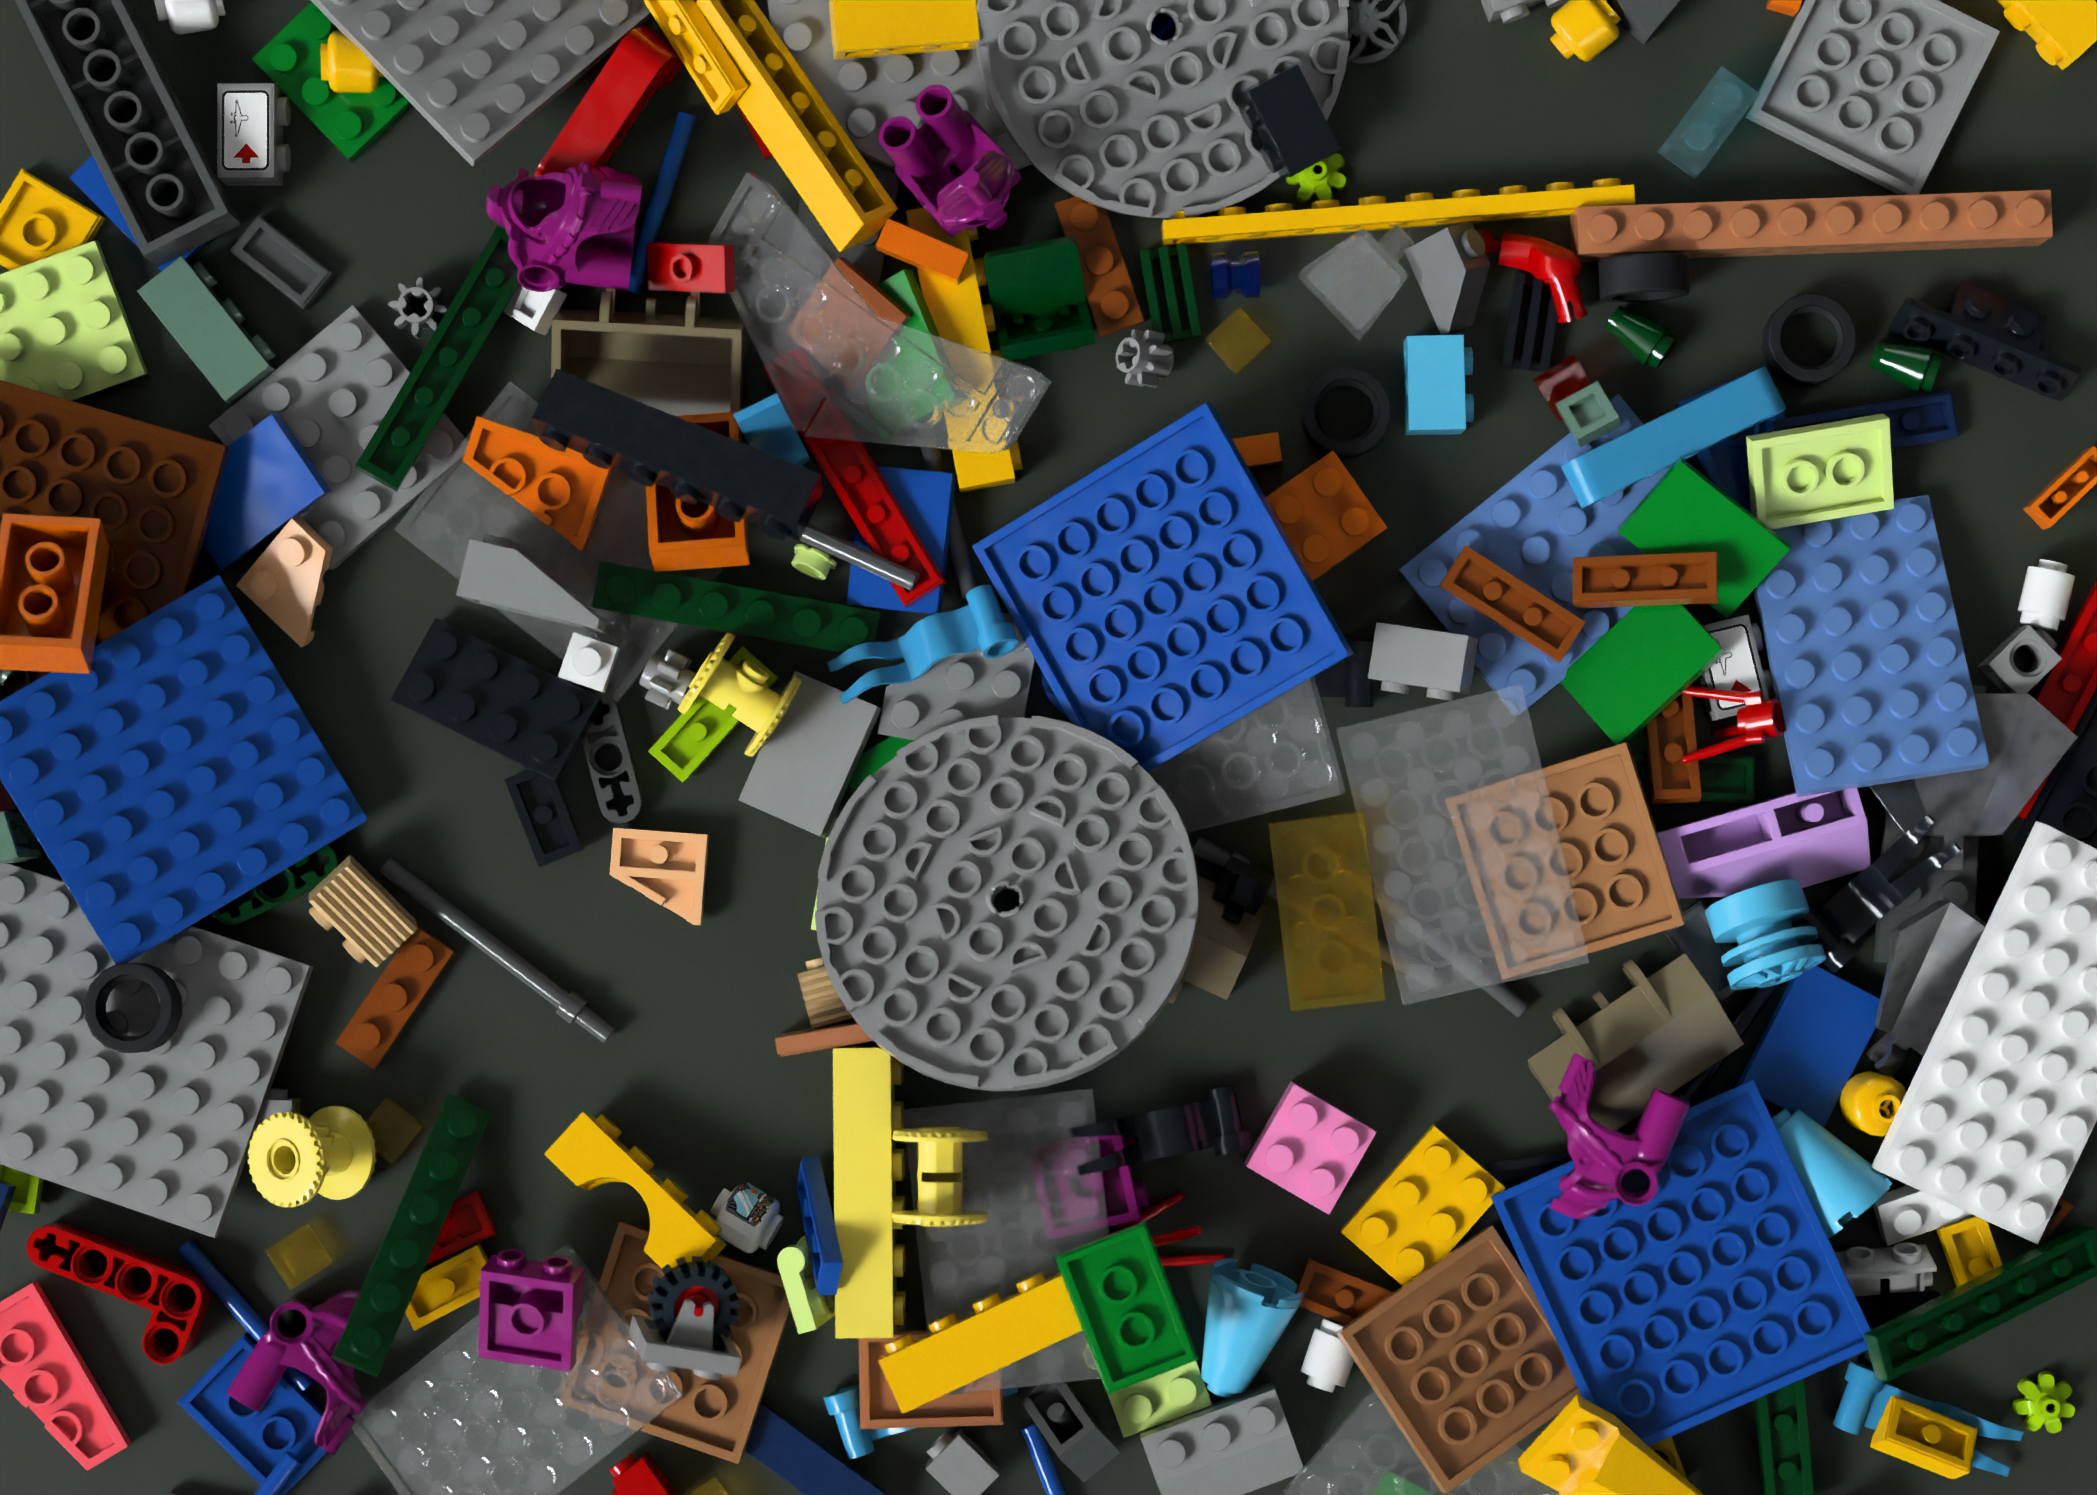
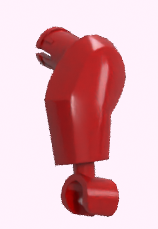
(1547, 263)

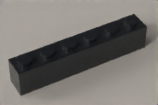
(677, 456)

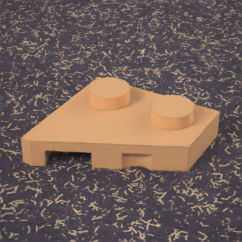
(289, 579)
(663, 868)

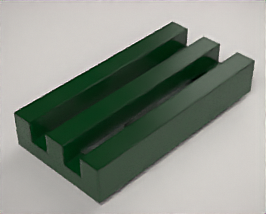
(1163, 254)

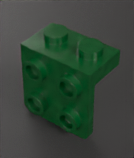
(1038, 298)

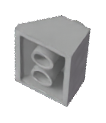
(1224, 1447)

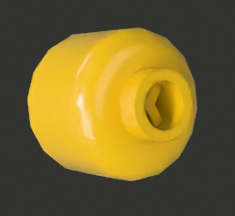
(1584, 28)
(347, 66)
(1871, 1102)

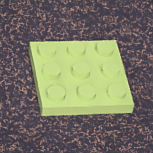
(66, 326)

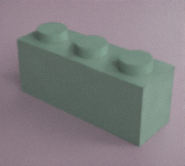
(208, 328)

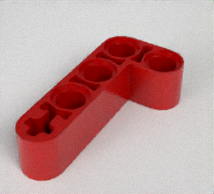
(614, 101)
(118, 1282)

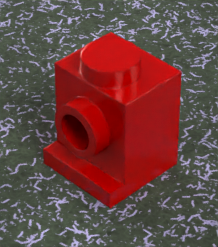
(640, 1477)

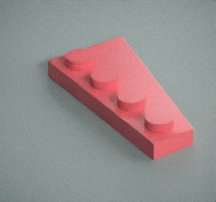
(53, 1379)

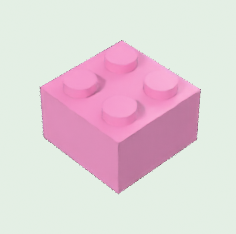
(1309, 1147)

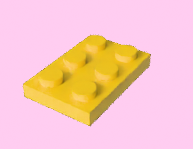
(1422, 1207)

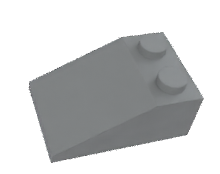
(511, 581)

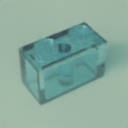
(1708, 122)

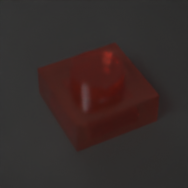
(1561, 382)

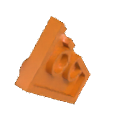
(550, 483)

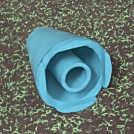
(1832, 1173)
(1243, 1323)

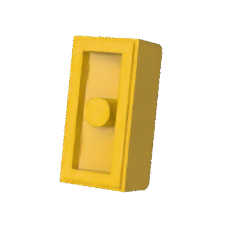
(1925, 1438)

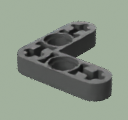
(612, 732)

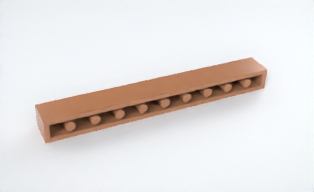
(1814, 225)

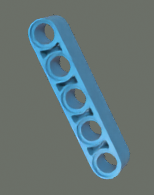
(1673, 436)

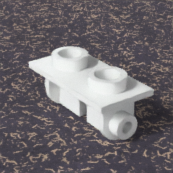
(1905, 1267)

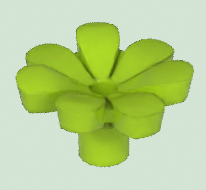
(1321, 183)
(2038, 1397)

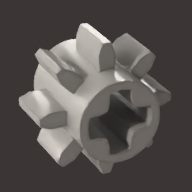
(406, 310)
(1144, 358)
(667, 678)

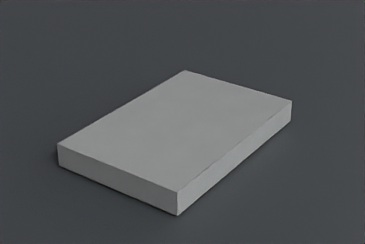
(810, 757)

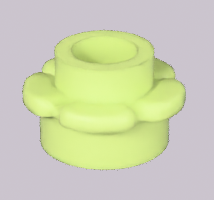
(812, 561)

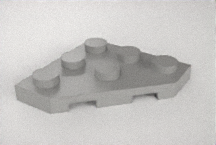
(959, 690)

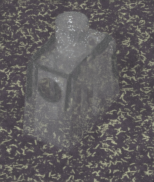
(1359, 277)

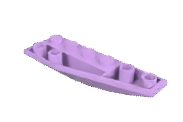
(1769, 842)

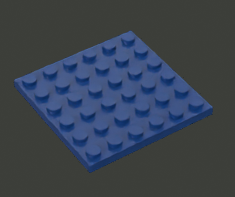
(1163, 593)
(170, 772)
(1702, 1289)

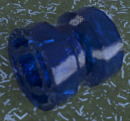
(1237, 275)

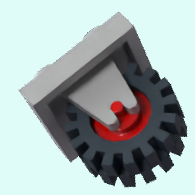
(689, 1321)

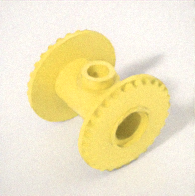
(743, 689)
(303, 1156)
(940, 1176)

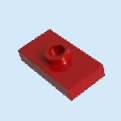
(691, 267)
(465, 1225)

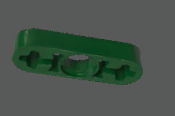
(249, 909)

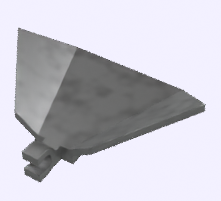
(2022, 750)
(1921, 978)

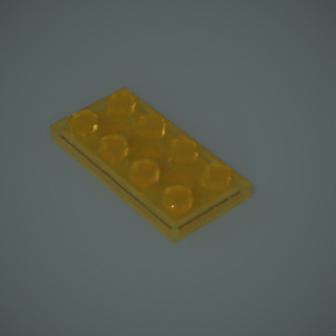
(1326, 911)

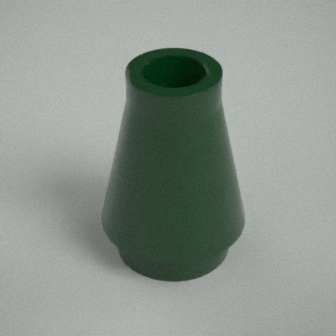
(1643, 337)
(1907, 364)

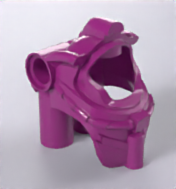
(947, 138)
(569, 226)
(1606, 1155)
(311, 1354)

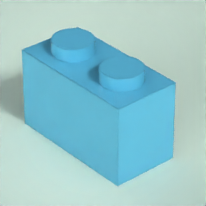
(1436, 384)

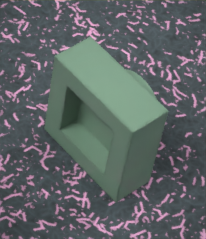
(1588, 414)

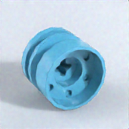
(1768, 944)

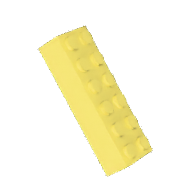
(866, 1191)

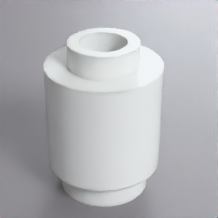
(2045, 595)
(1327, 1358)

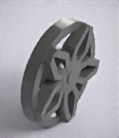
(1365, 23)

